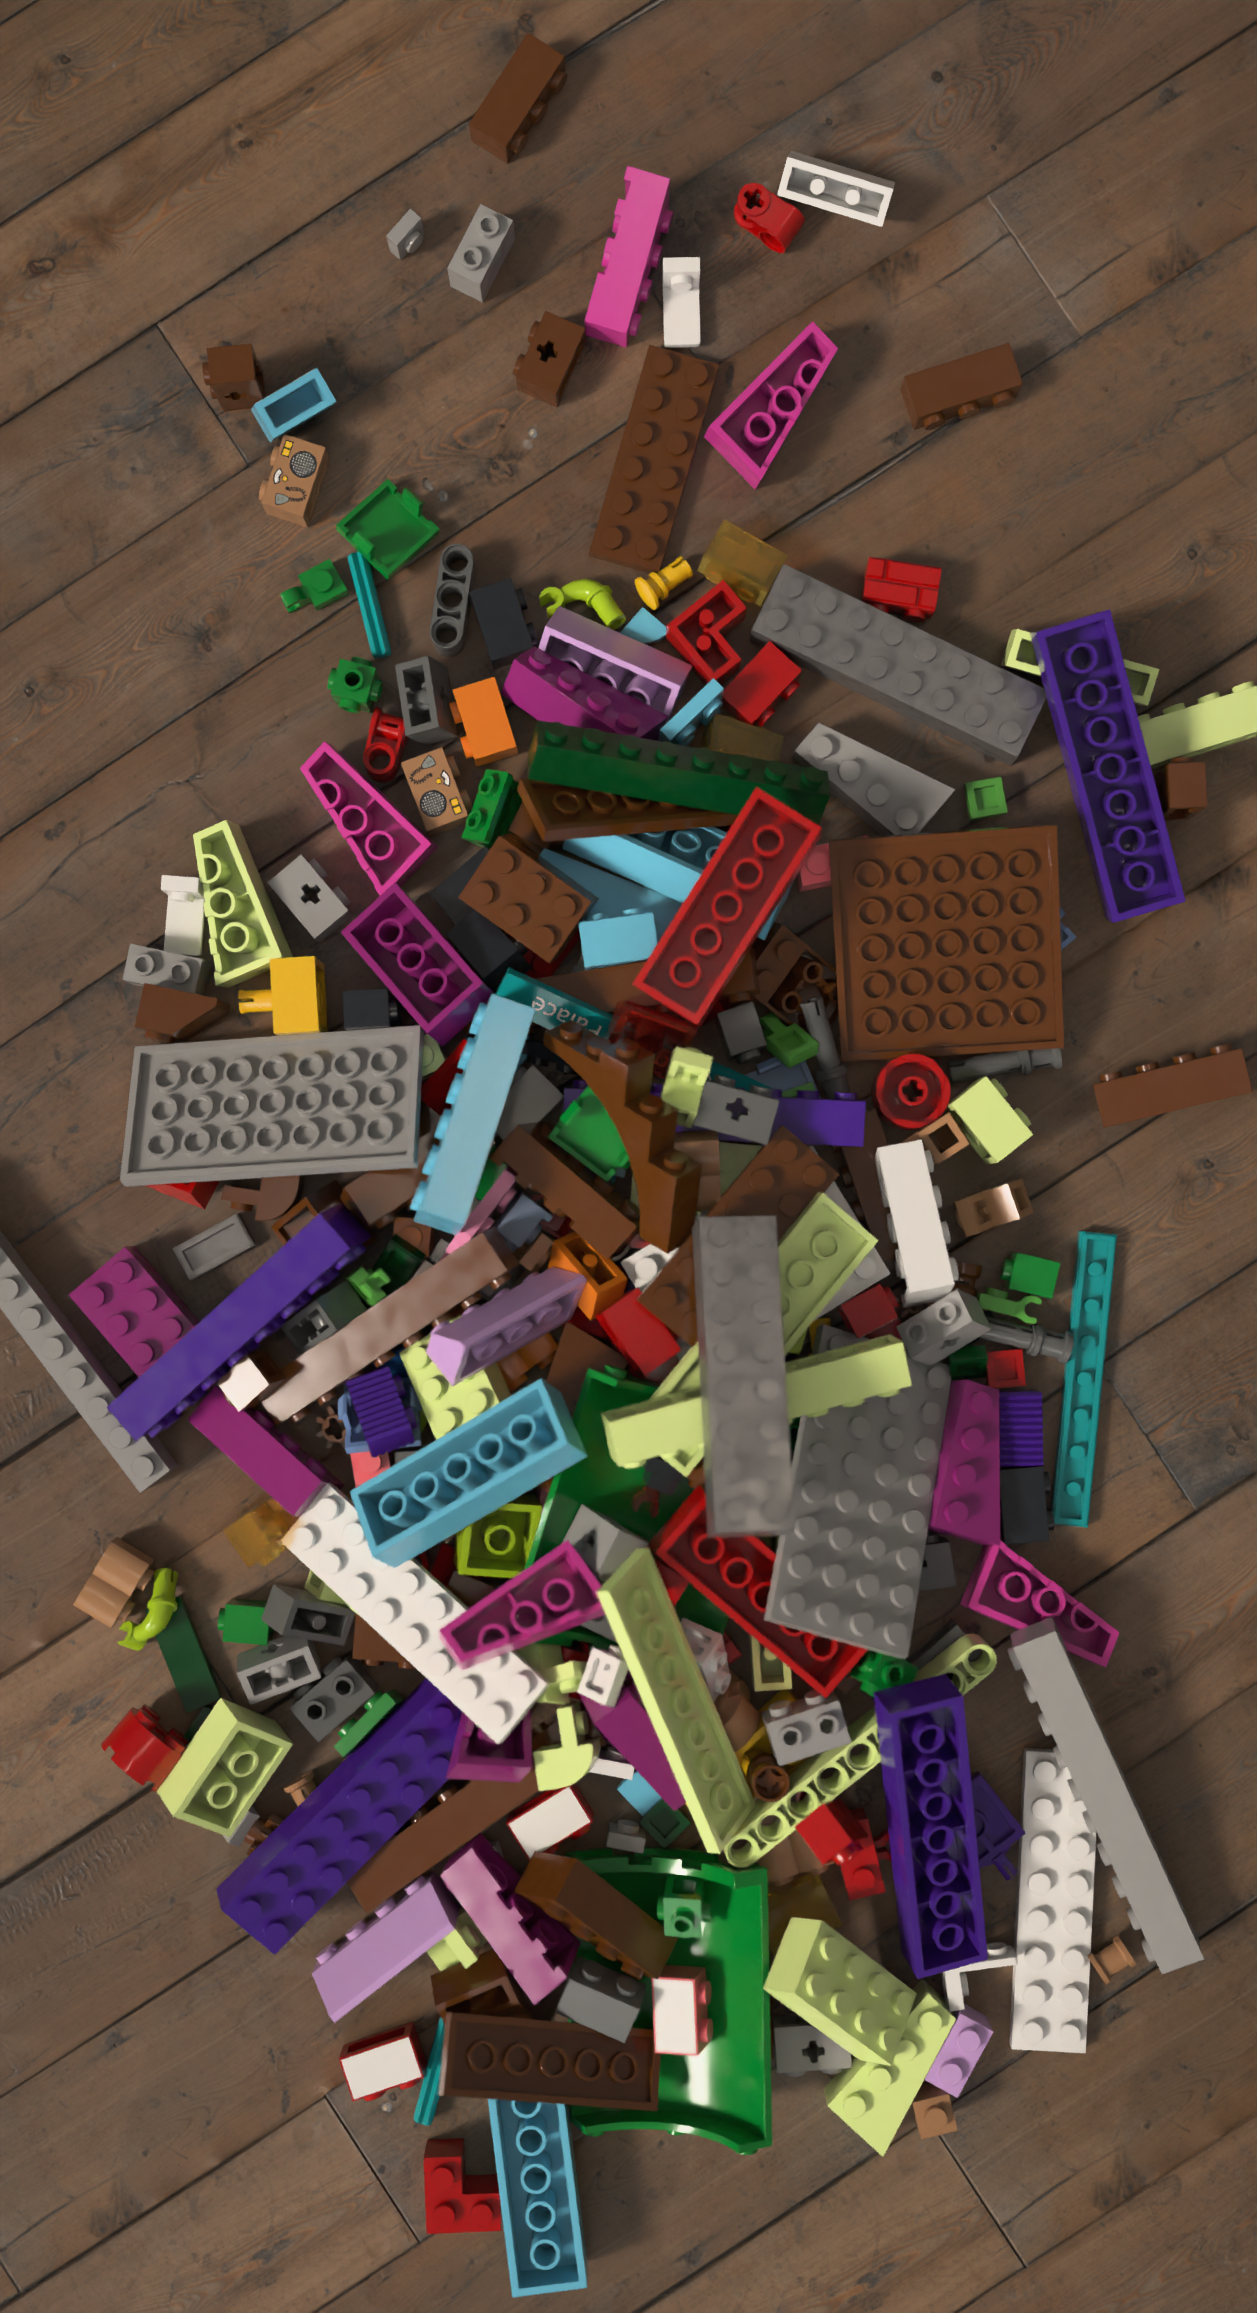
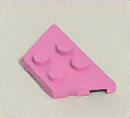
(481, 1219)

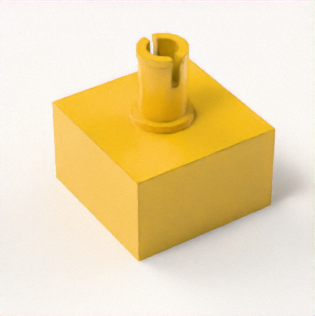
(294, 998)

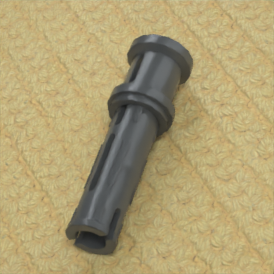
(1002, 1063)
(830, 1071)
(1032, 1339)

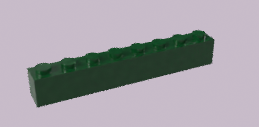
(669, 771)

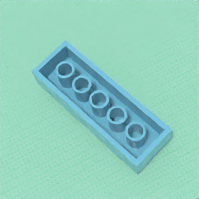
(660, 860)
(475, 1111)
(467, 1473)
(539, 2196)

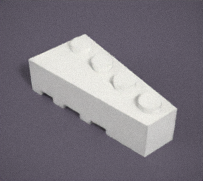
(915, 1222)

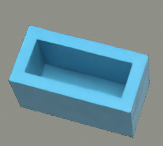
(293, 405)
(617, 939)

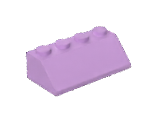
(616, 660)
(504, 1323)
(384, 1944)

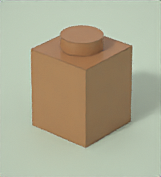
(933, 2111)

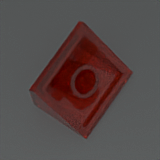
(651, 1030)

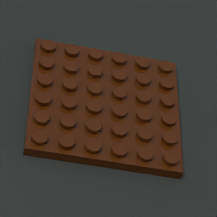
(948, 942)

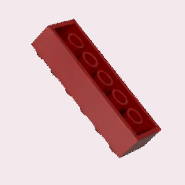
(728, 907)
(738, 1580)

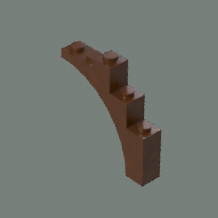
(647, 1126)

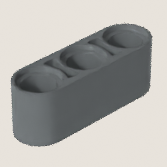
(450, 583)

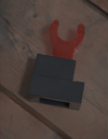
(658, 1477)

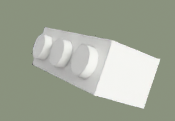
(836, 188)

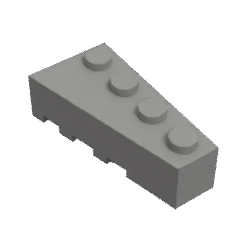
(872, 785)

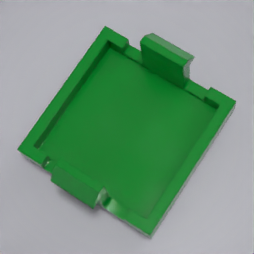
(388, 528)
(591, 1136)

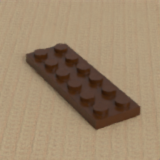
(654, 460)
(579, 813)
(774, 1183)
(547, 2063)

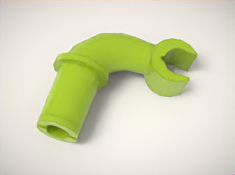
(591, 591)
(160, 1611)

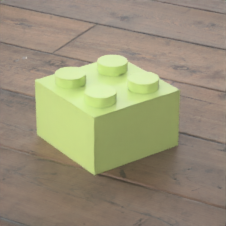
(989, 1119)

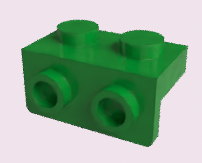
(492, 809)
(378, 1709)

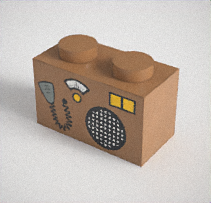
(294, 480)
(436, 791)

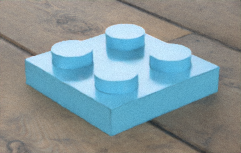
(693, 714)

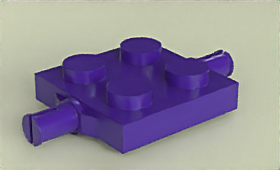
(994, 1827)

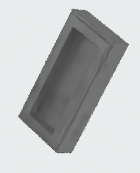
(214, 1246)

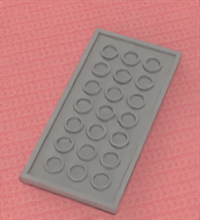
(274, 1106)
(861, 1512)

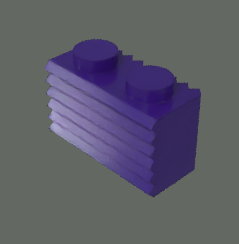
(381, 1412)
(1020, 1428)

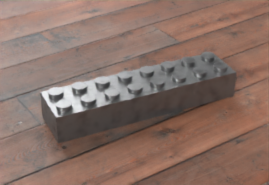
(898, 665)
(742, 1377)

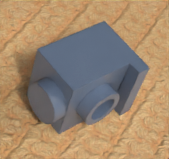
(521, 1221)

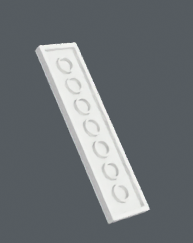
(408, 1611)
(1052, 1912)

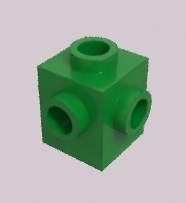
(355, 697)
(882, 1671)
(684, 1906)

